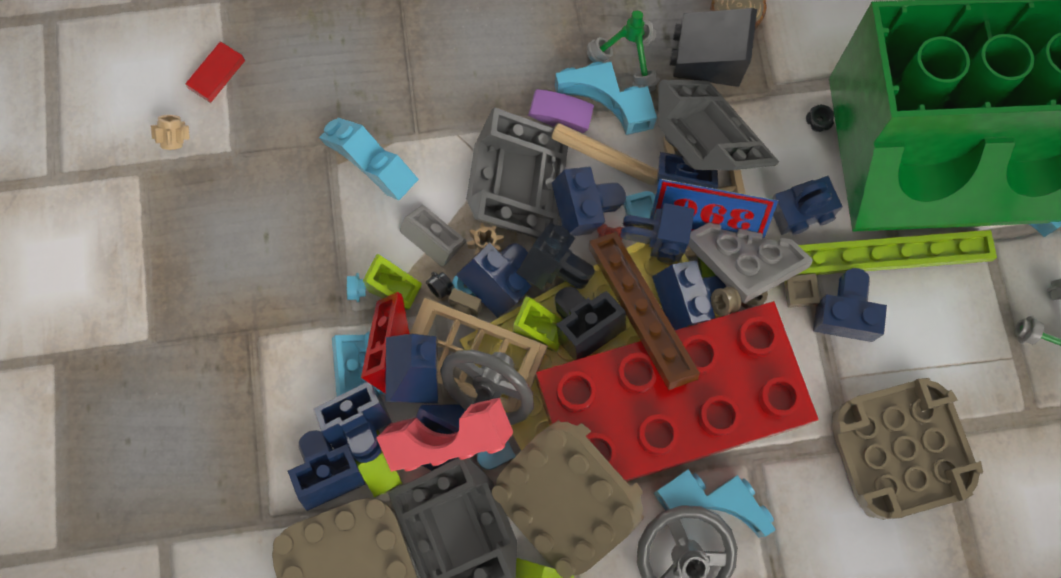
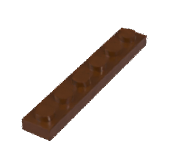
(643, 311)

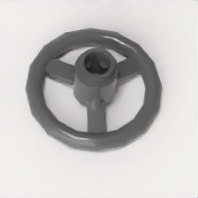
(488, 381)
(687, 555)

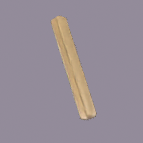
(605, 154)

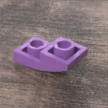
(561, 108)

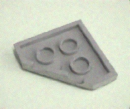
(748, 259)

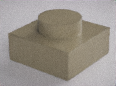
(802, 291)
(465, 302)

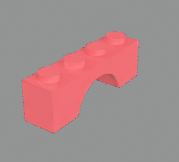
(411, 444)

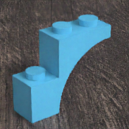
(598, 82)
(361, 149)
(731, 497)

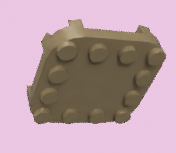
(905, 449)
(568, 499)
(345, 542)

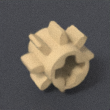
(170, 132)
(483, 234)

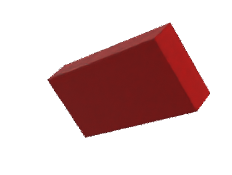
(215, 72)

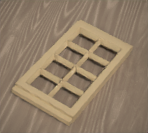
(529, 366)

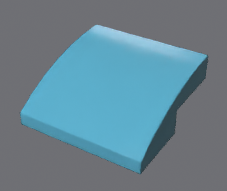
(349, 359)

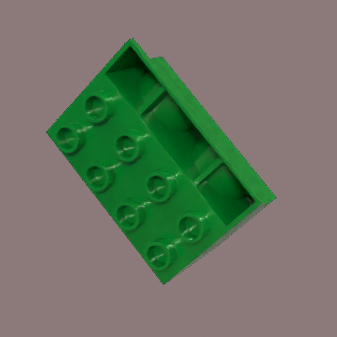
(951, 114)

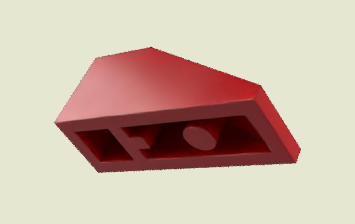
(387, 321)

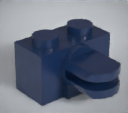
(583, 201)
(806, 205)
(666, 233)
(494, 277)
(686, 294)
(850, 312)
(354, 421)
(324, 472)

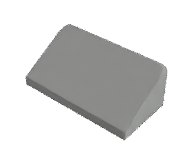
(432, 235)

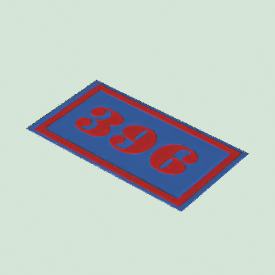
(717, 206)

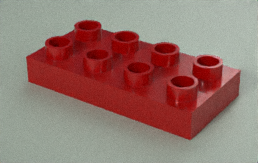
(742, 395)

